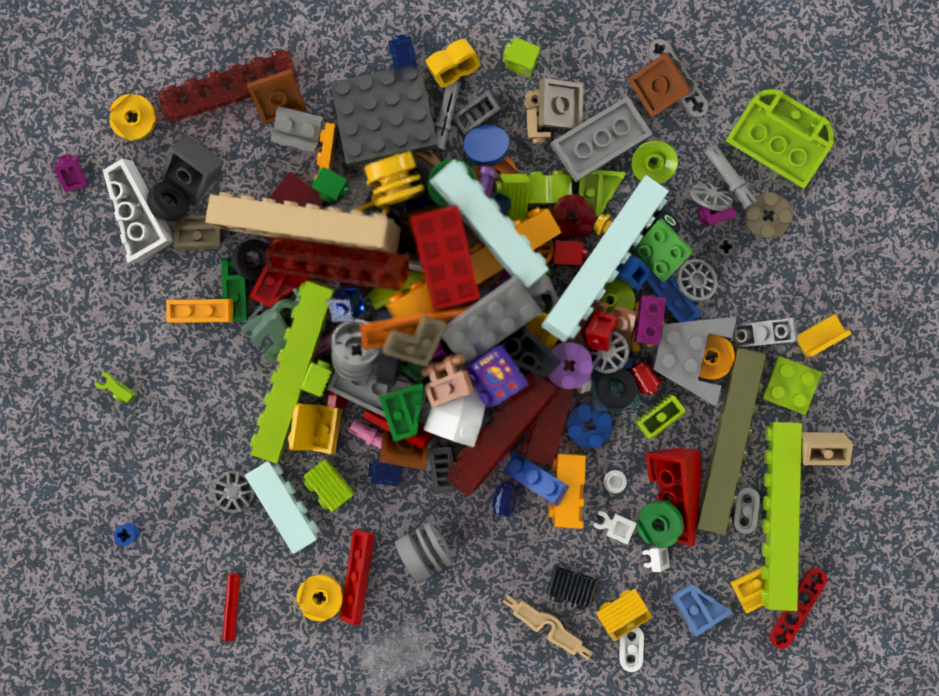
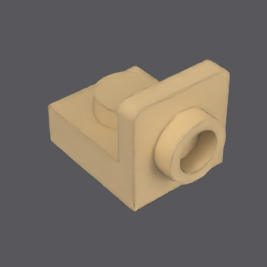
(532, 127)

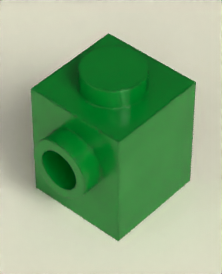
(331, 186)

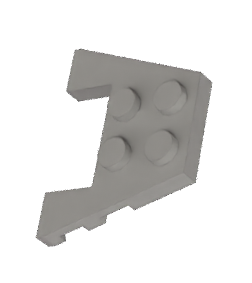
(682, 353)

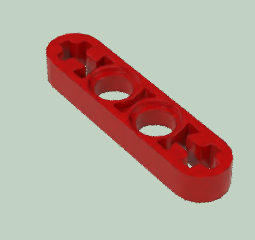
(802, 609)

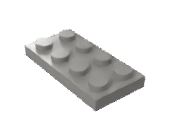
(601, 139)
(490, 320)

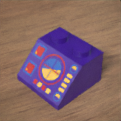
(495, 376)

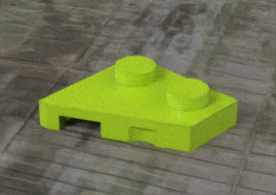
(599, 188)

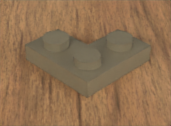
(416, 347)

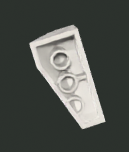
(457, 419)

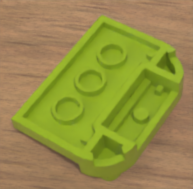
(783, 135)

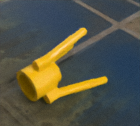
(374, 197)

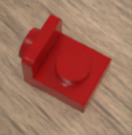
(600, 331)

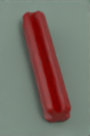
(231, 607)

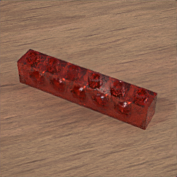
(171, 95)
(338, 263)

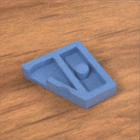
(699, 609)

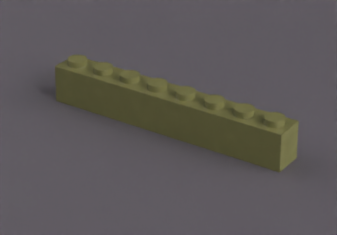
(730, 441)

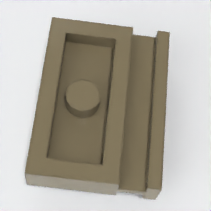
(195, 234)

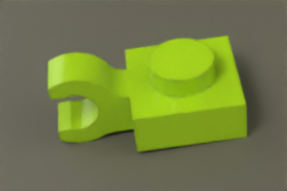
(121, 392)

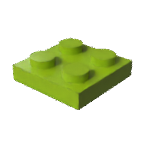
(791, 385)

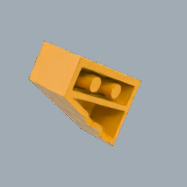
(570, 470)

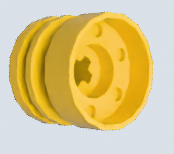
(394, 178)

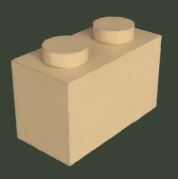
(825, 449)

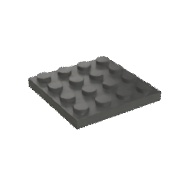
(383, 115)

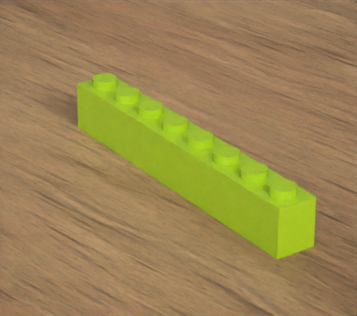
(294, 363)
(782, 516)

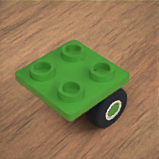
(662, 247)

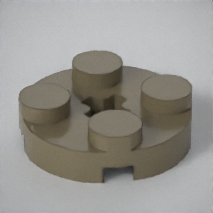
(781, 216)

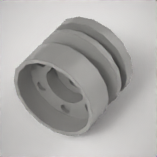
(347, 342)
(424, 552)

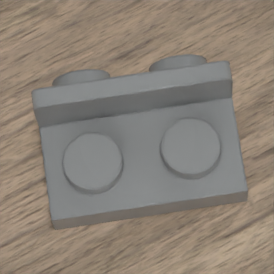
(297, 129)

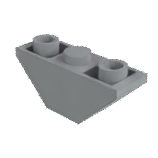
(765, 332)

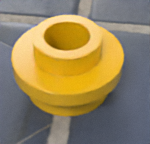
(602, 224)

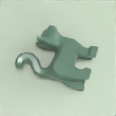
(272, 325)

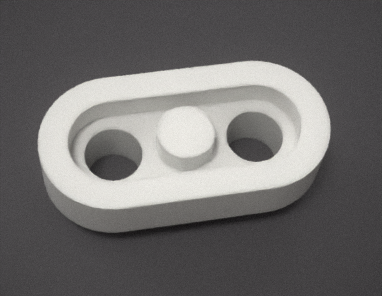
(632, 647)

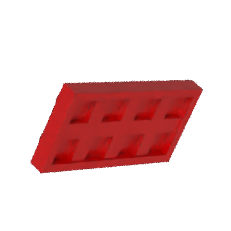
(445, 257)

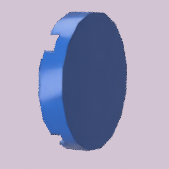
(486, 145)

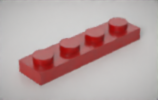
(357, 576)

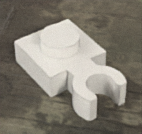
(618, 527)

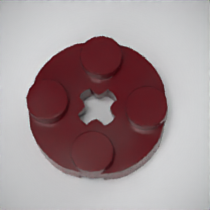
(574, 227)

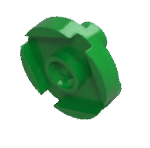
(669, 515)

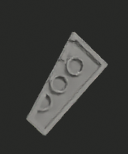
(367, 391)

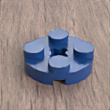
(576, 429)

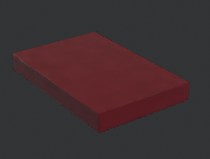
(295, 191)

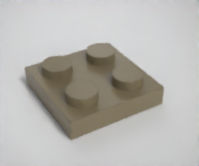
(560, 104)

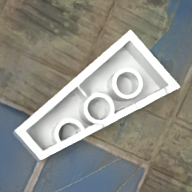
(140, 228)

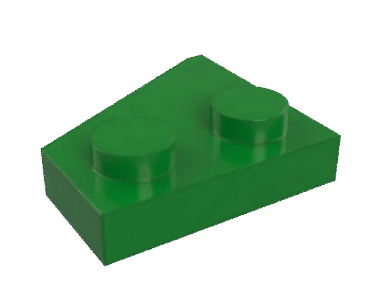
(403, 410)

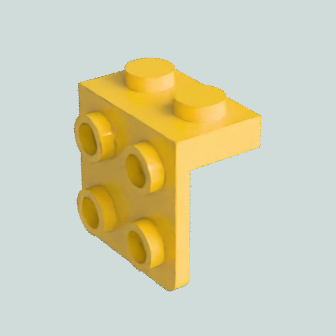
(315, 428)

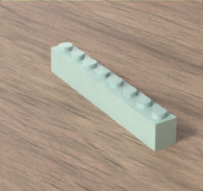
(604, 259)

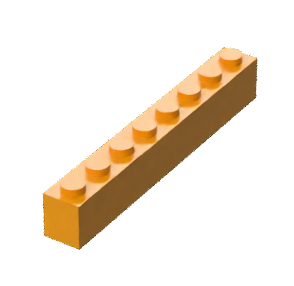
(537, 228)

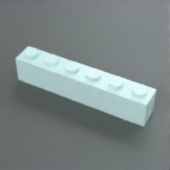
(489, 224)

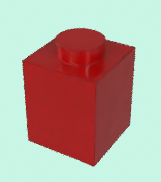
(569, 253)

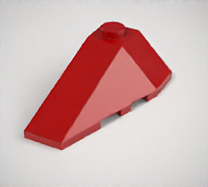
(679, 481)

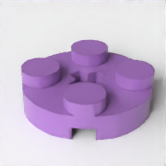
(582, 367)

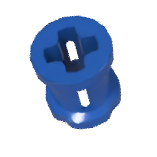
(122, 539)

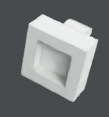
(659, 558)

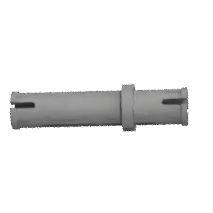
(441, 139)
(730, 176)

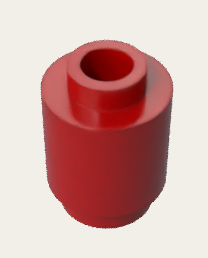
(645, 378)

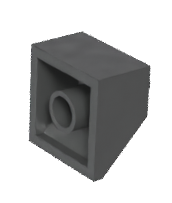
(191, 168)

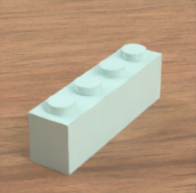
(282, 506)

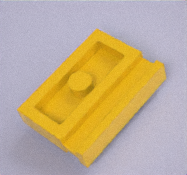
(749, 589)

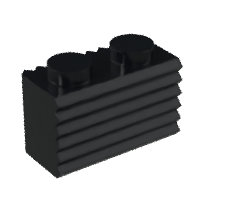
(571, 587)

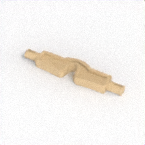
(557, 634)

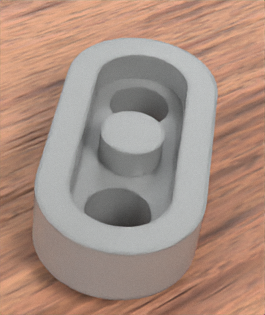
(748, 510)

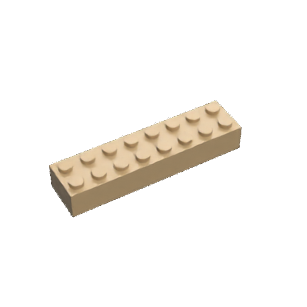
(302, 223)

